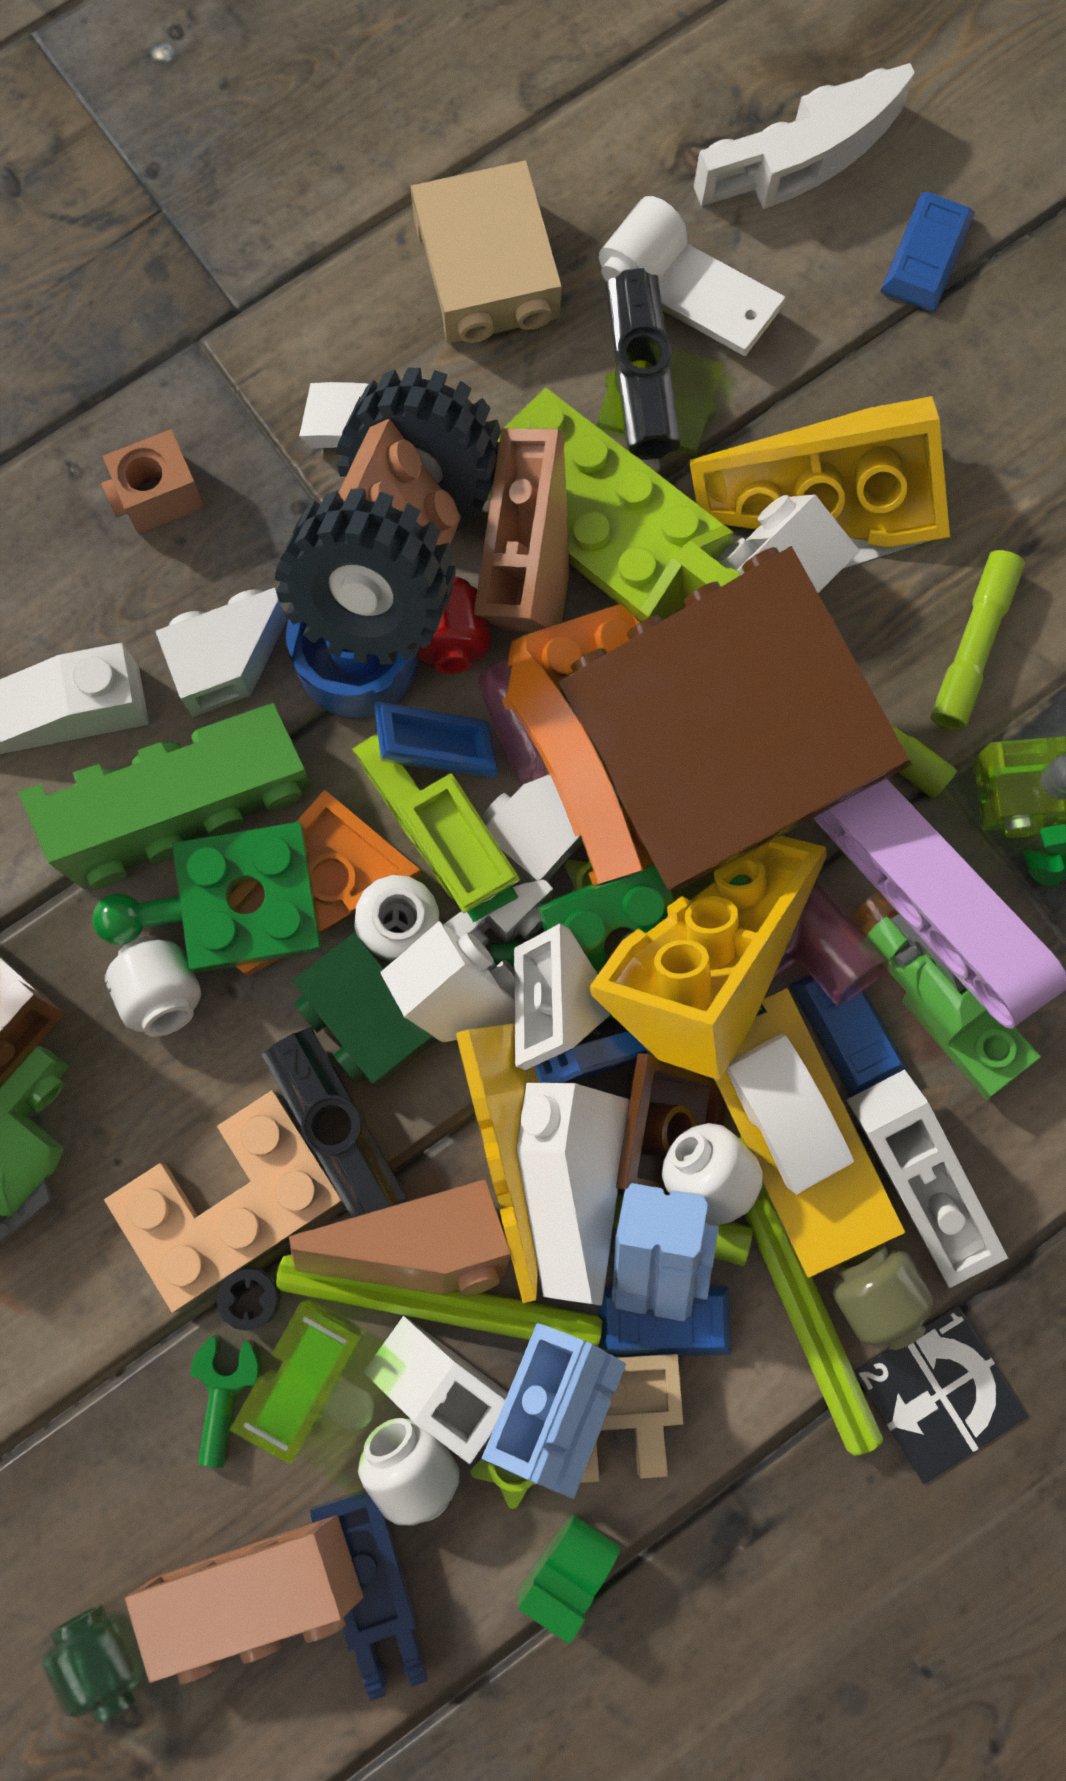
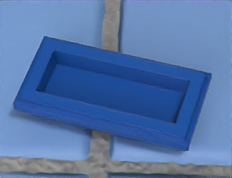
(928, 251)
(434, 740)
(851, 1036)
(645, 1334)

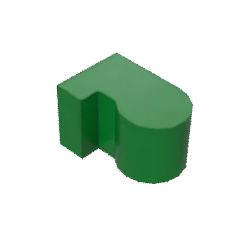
(567, 1578)

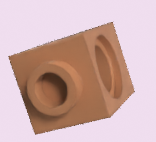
(148, 459)

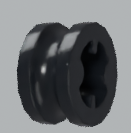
(229, 1297)

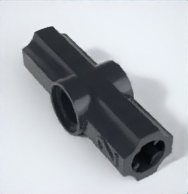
(641, 336)
(311, 1090)

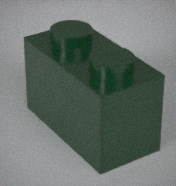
(359, 1009)

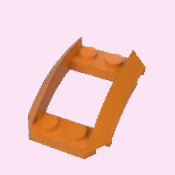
(577, 772)

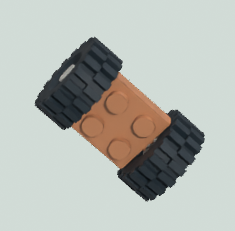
(378, 553)

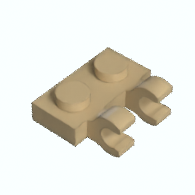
(644, 1401)

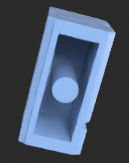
(662, 1252)
(554, 1410)

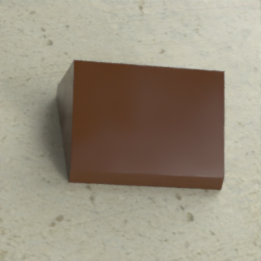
(661, 1108)

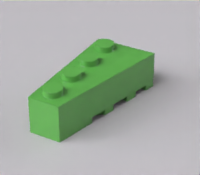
(166, 797)

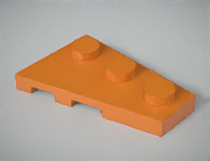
(343, 862)

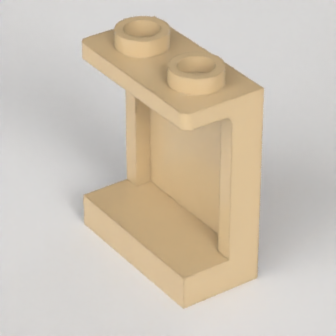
(487, 252)

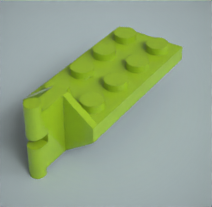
(626, 521)

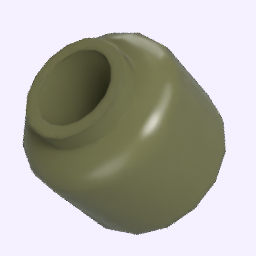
(883, 1297)

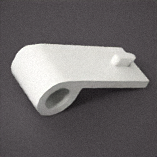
(690, 281)

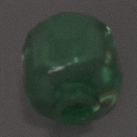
(94, 1664)

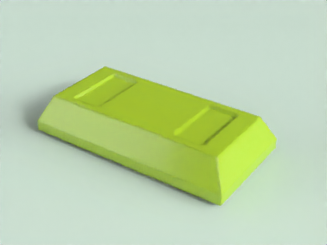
(457, 843)

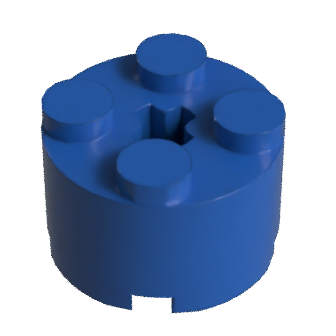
(346, 685)

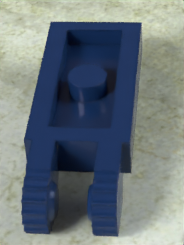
(386, 1600)

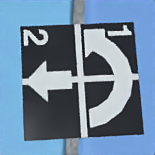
(941, 1395)

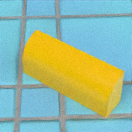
(843, 1211)

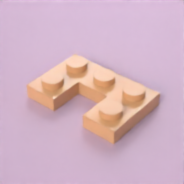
(196, 1252)

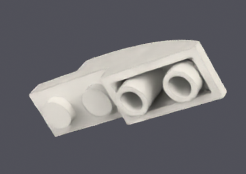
(790, 158)

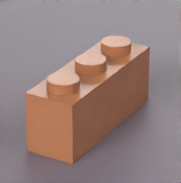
(245, 1602)

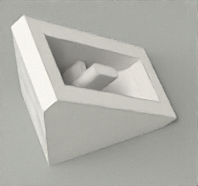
(552, 997)

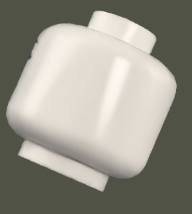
(396, 896)
(153, 986)
(717, 1166)
(408, 1472)

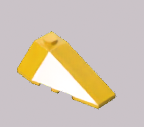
(869, 469)
(705, 968)
(498, 1101)

